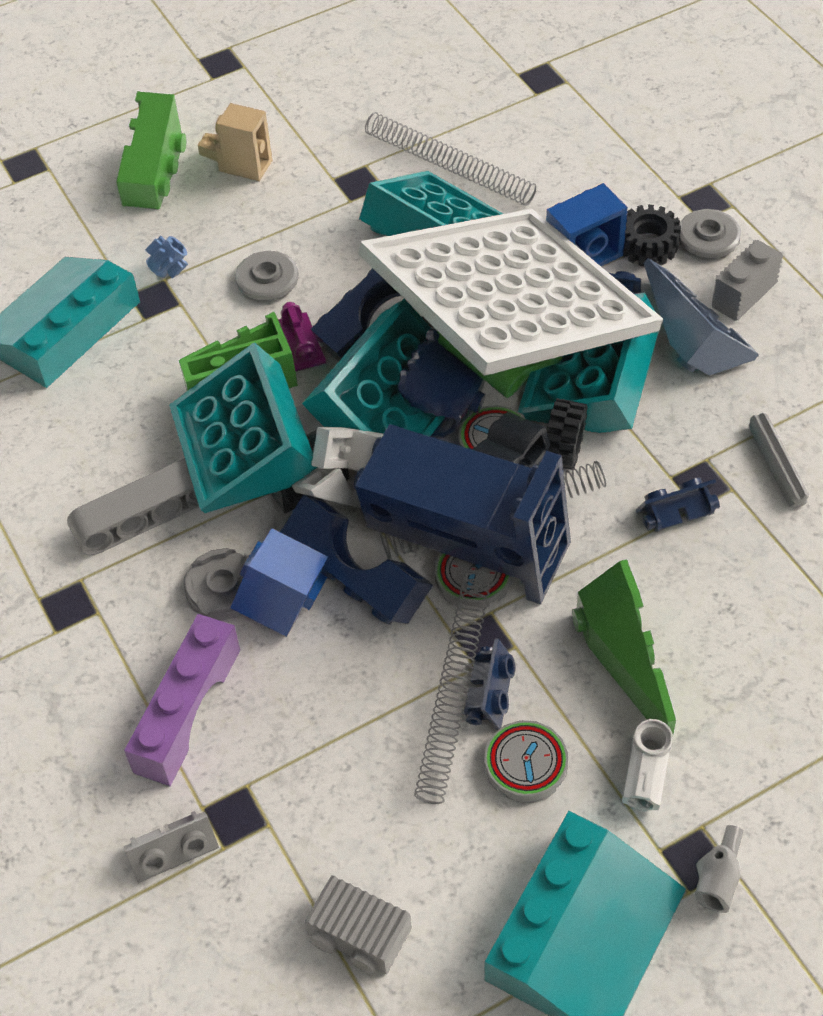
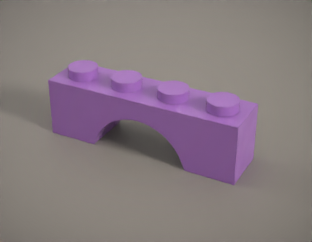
(166, 725)

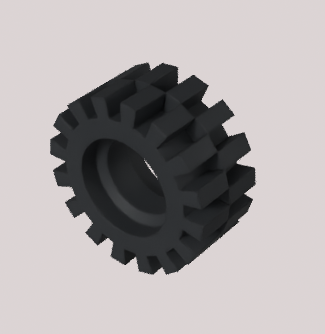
(651, 222)
(567, 430)

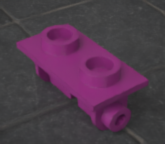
(301, 340)

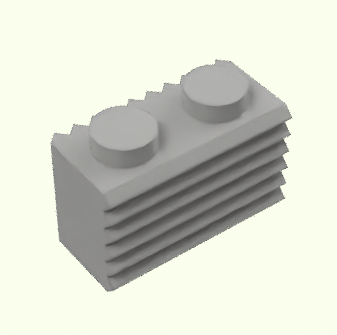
(746, 280)
(357, 926)

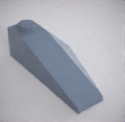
(695, 328)

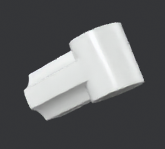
(647, 767)

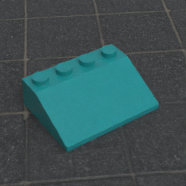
(418, 203)
(64, 316)
(602, 377)
(364, 383)
(241, 432)
(584, 925)

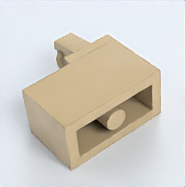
(240, 142)

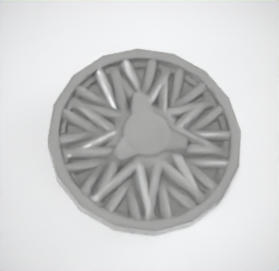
(709, 233)
(266, 275)

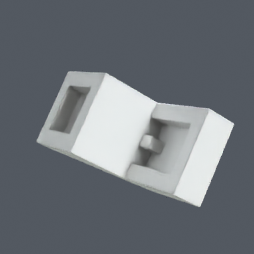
(343, 448)
(329, 485)

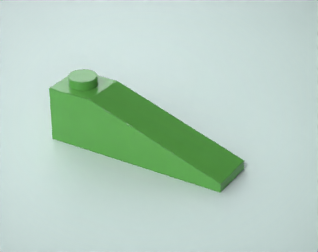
(613, 632)

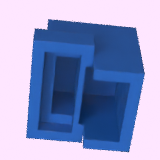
(279, 582)

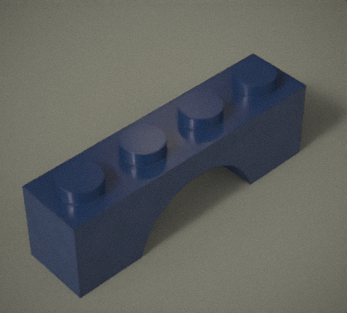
(352, 314)
(389, 588)

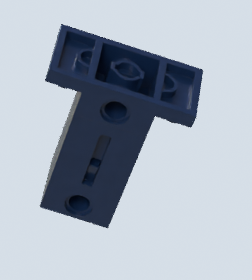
(469, 505)

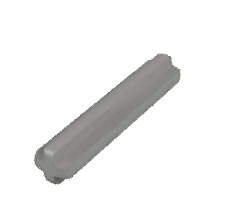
(778, 460)

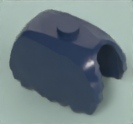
(441, 385)

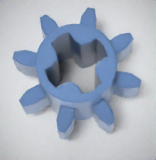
(166, 256)

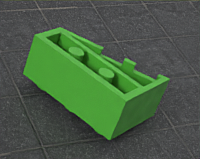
(211, 357)

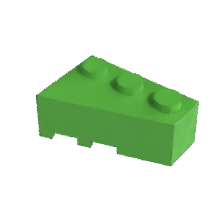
(153, 153)

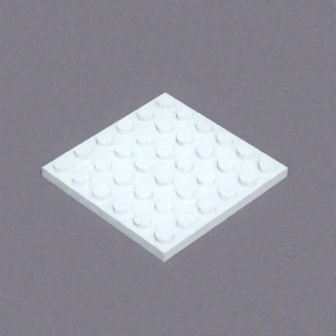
(509, 290)

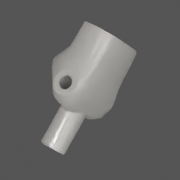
(720, 872)

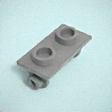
(163, 851)

